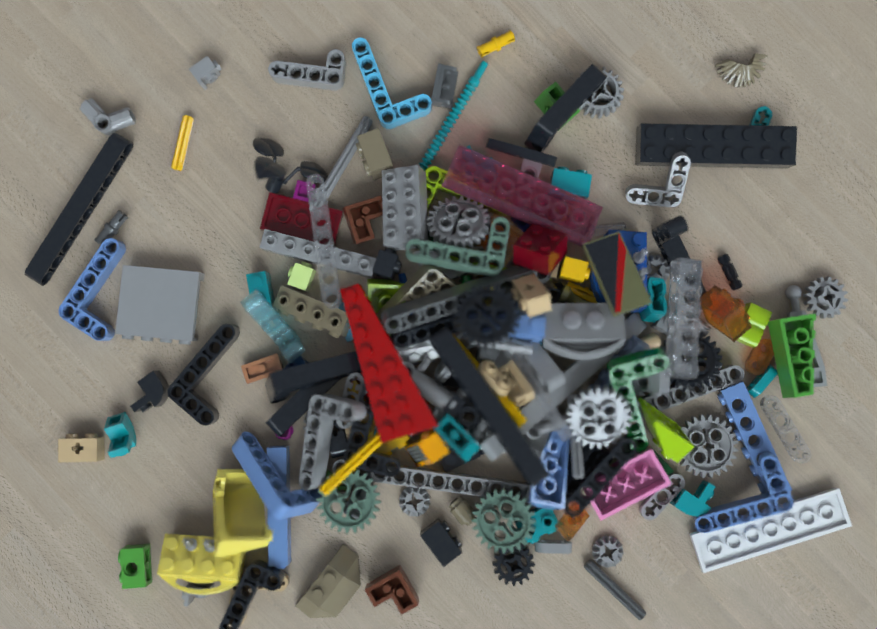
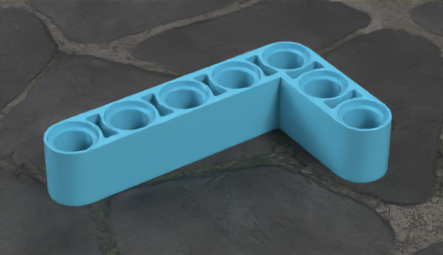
(380, 91)

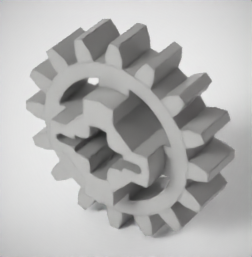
(834, 299)

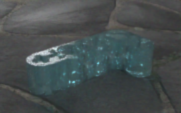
(274, 325)

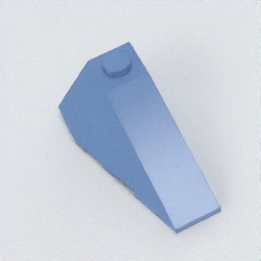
(530, 328)
(552, 490)

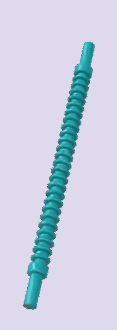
(473, 82)

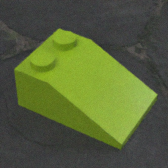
(665, 432)

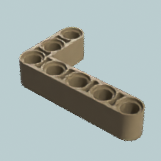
(426, 285)

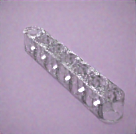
(319, 233)

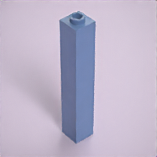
(280, 548)

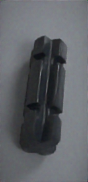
(730, 272)

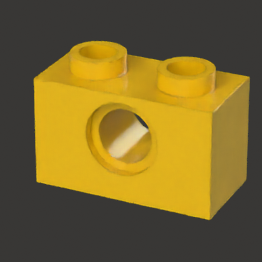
(574, 270)

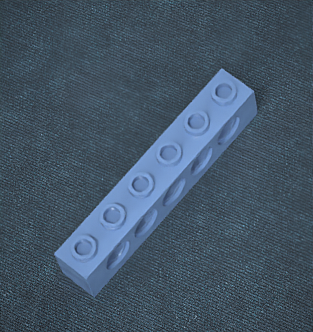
(754, 427)

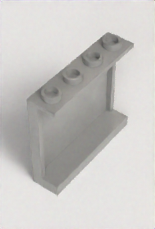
(158, 304)

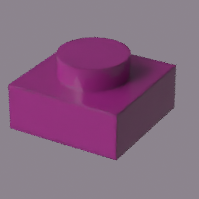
(301, 191)

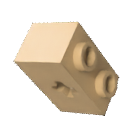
(531, 295)
(70, 450)

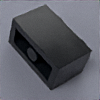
(441, 542)

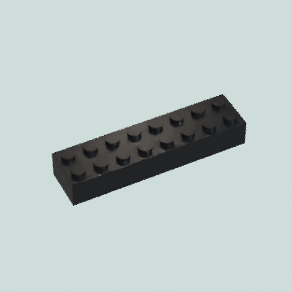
(717, 145)

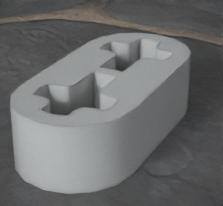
(553, 546)

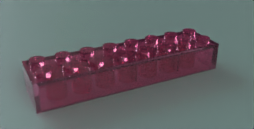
(521, 195)

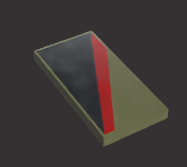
(616, 274)

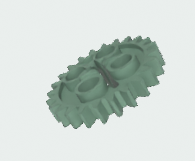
(365, 506)
(519, 512)

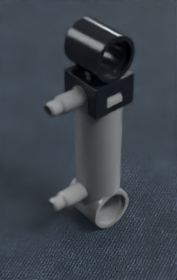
(440, 397)

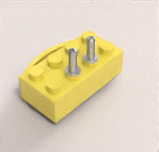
(194, 561)

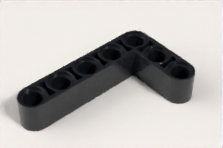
(564, 108)
(670, 244)
(200, 373)
(282, 382)
(353, 445)

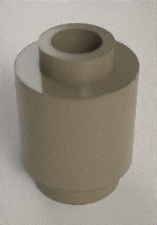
(462, 511)

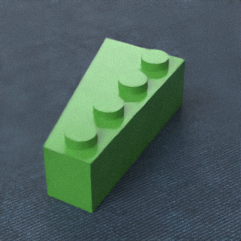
(794, 354)

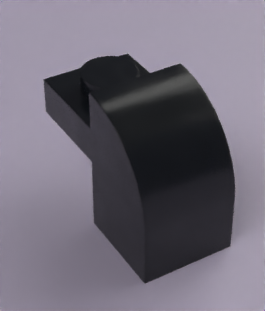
(156, 390)

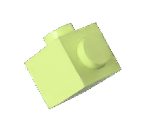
(301, 276)

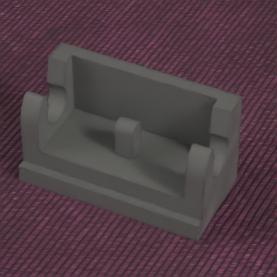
(444, 86)

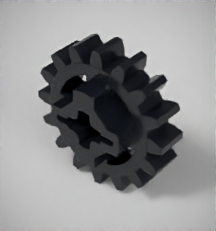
(511, 571)

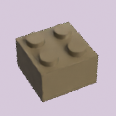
(373, 149)

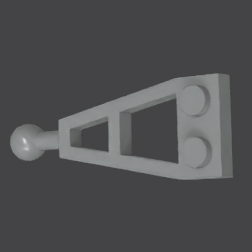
(794, 293)

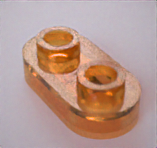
(761, 358)

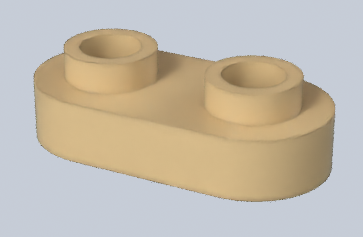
(494, 378)

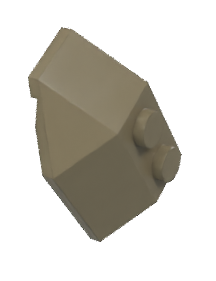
(333, 586)

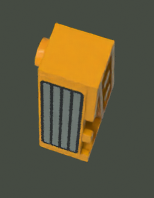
(427, 448)

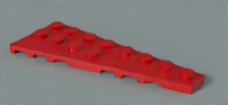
(391, 390)

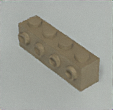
(311, 310)

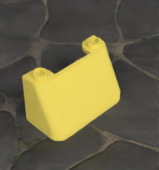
(237, 514)

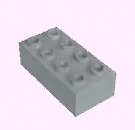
(404, 206)

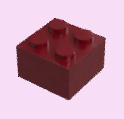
(540, 249)

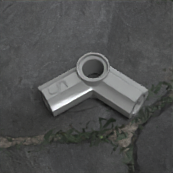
(116, 120)

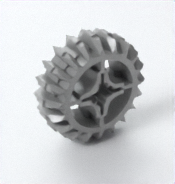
(613, 101)

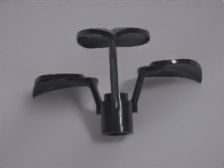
(275, 173)

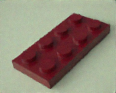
(294, 218)

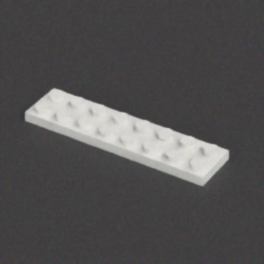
(806, 520)

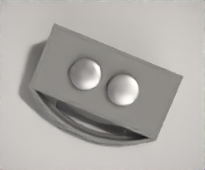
(583, 328)

